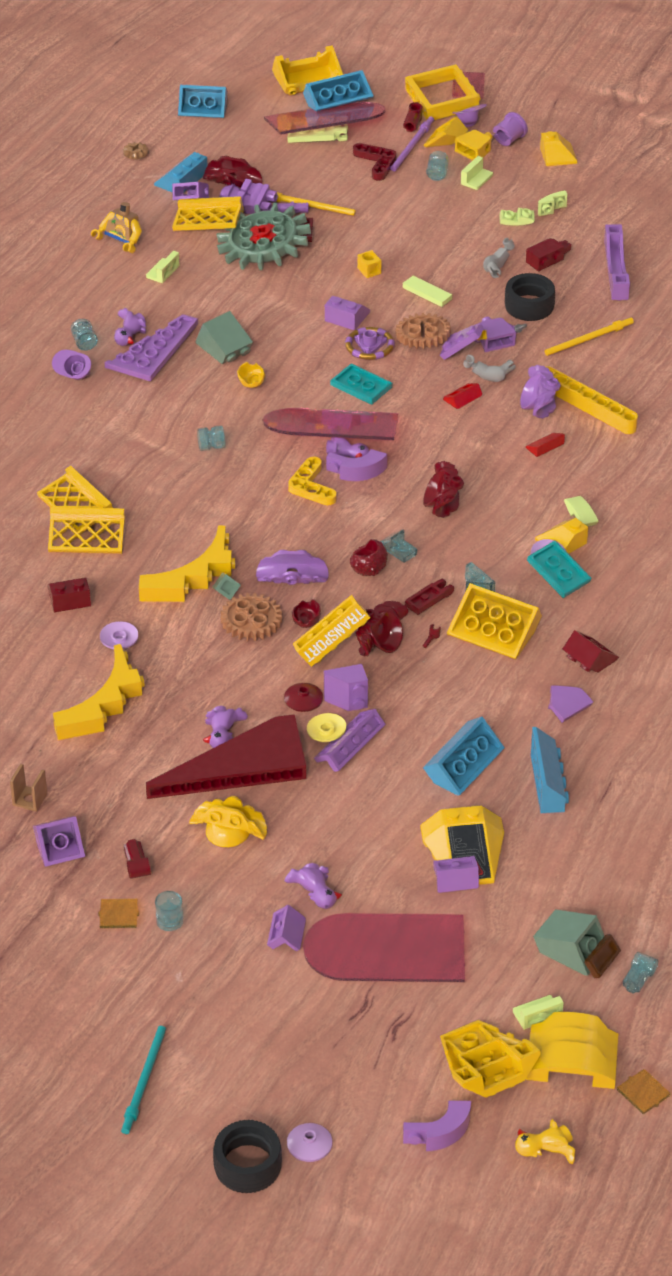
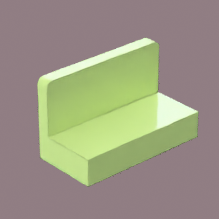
(474, 175)
(164, 268)
(537, 1010)

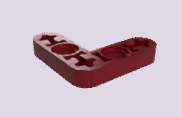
(383, 156)

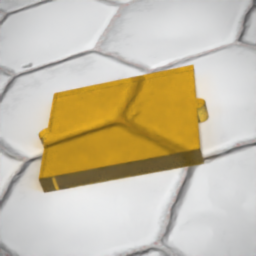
(118, 913)
(643, 1091)

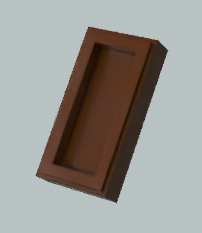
(602, 956)

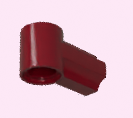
(413, 117)
(137, 863)

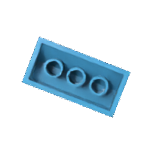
(337, 91)
(464, 756)
(548, 773)

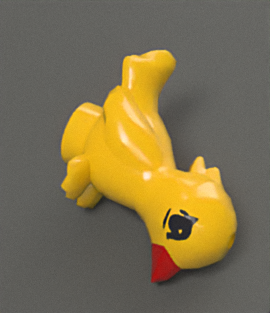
(551, 1140)

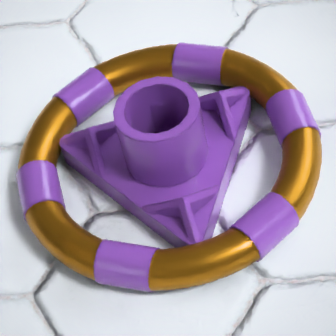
(370, 343)

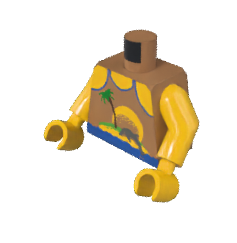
(122, 226)

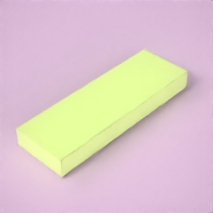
(427, 291)

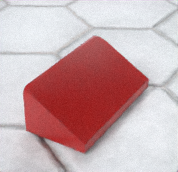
(463, 395)
(546, 444)

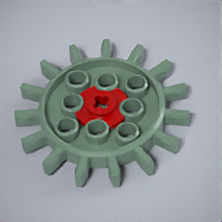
(264, 237)

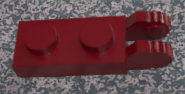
(429, 596)

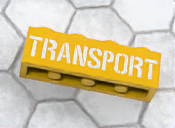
(331, 631)

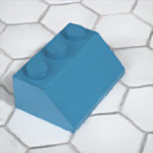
(202, 101)
(188, 170)

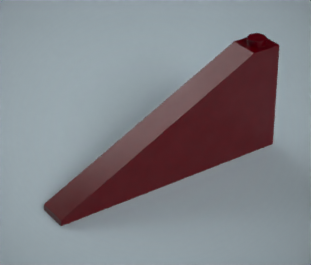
(256, 757)

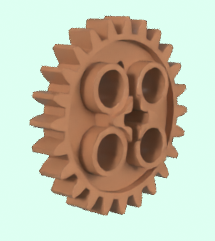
(410, 330)
(251, 616)

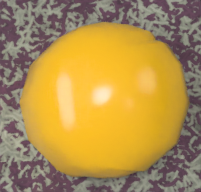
(251, 375)

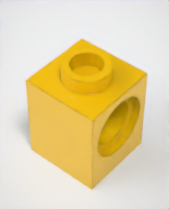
(369, 264)

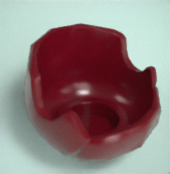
(306, 613)

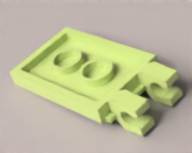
(320, 134)

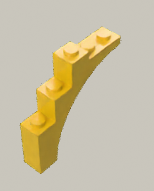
(174, 584)
(108, 701)

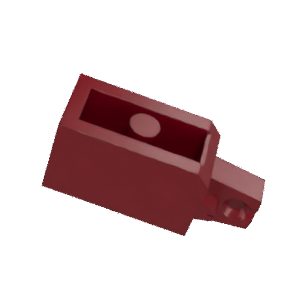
(546, 253)

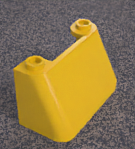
(296, 74)

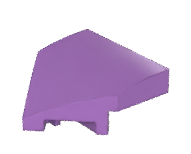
(568, 701)

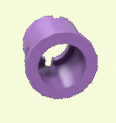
(510, 129)

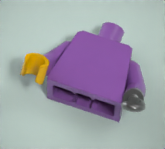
(498, 334)

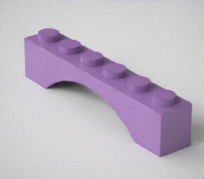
(617, 273)

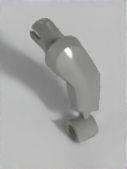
(496, 261)
(489, 373)

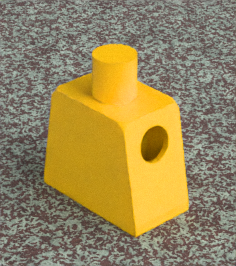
(473, 144)

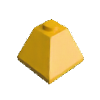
(446, 133)
(556, 149)
(570, 534)

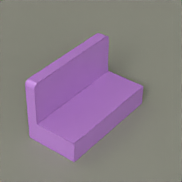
(456, 874)
(286, 928)

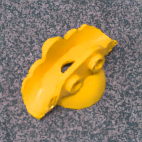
(229, 821)

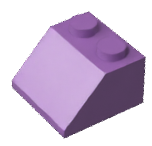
(345, 312)
(346, 687)
(59, 841)

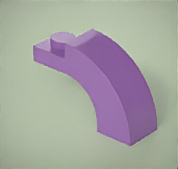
(357, 468)
(440, 1132)

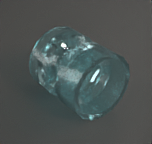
(437, 165)
(84, 334)
(209, 438)
(169, 910)

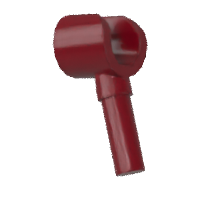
(433, 634)

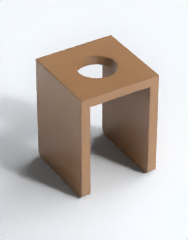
(20, 790)

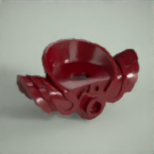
(223, 168)
(443, 490)
(382, 628)

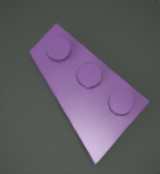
(461, 339)

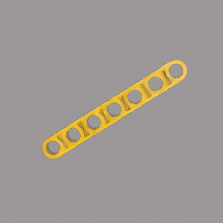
(595, 403)

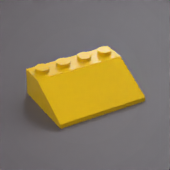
(494, 621)

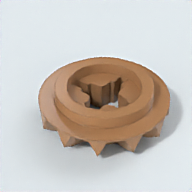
(135, 150)

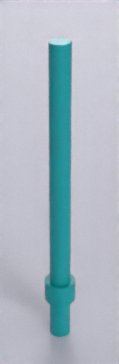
(132, 1111)

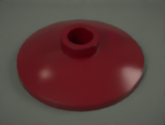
(303, 697)

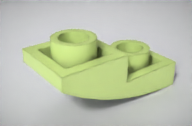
(551, 202)
(522, 217)
(581, 509)

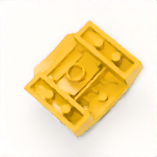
(575, 1046)

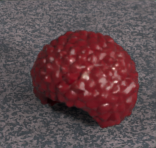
(369, 558)

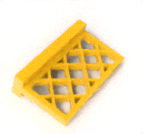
(204, 207)
(79, 484)
(83, 516)

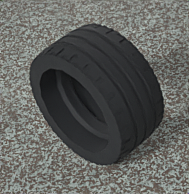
(527, 308)
(247, 1178)

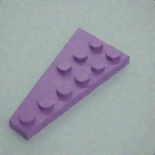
(151, 353)

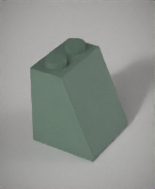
(224, 338)
(569, 938)

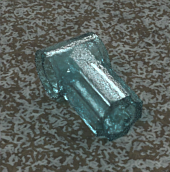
(641, 968)

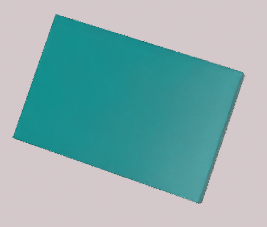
(361, 384)
(559, 569)

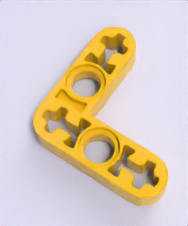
(301, 485)

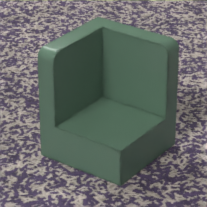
(226, 586)

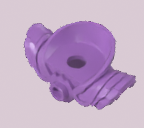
(539, 392)
(308, 568)

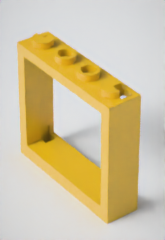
(444, 109)

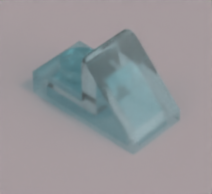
(399, 547)
(477, 577)

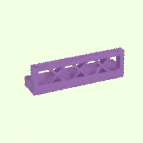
(357, 734)

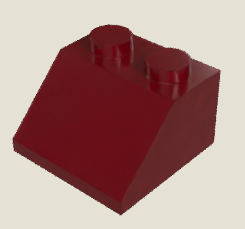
(69, 594)
(588, 652)

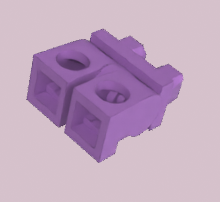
(256, 194)

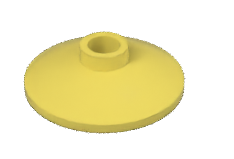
(326, 727)

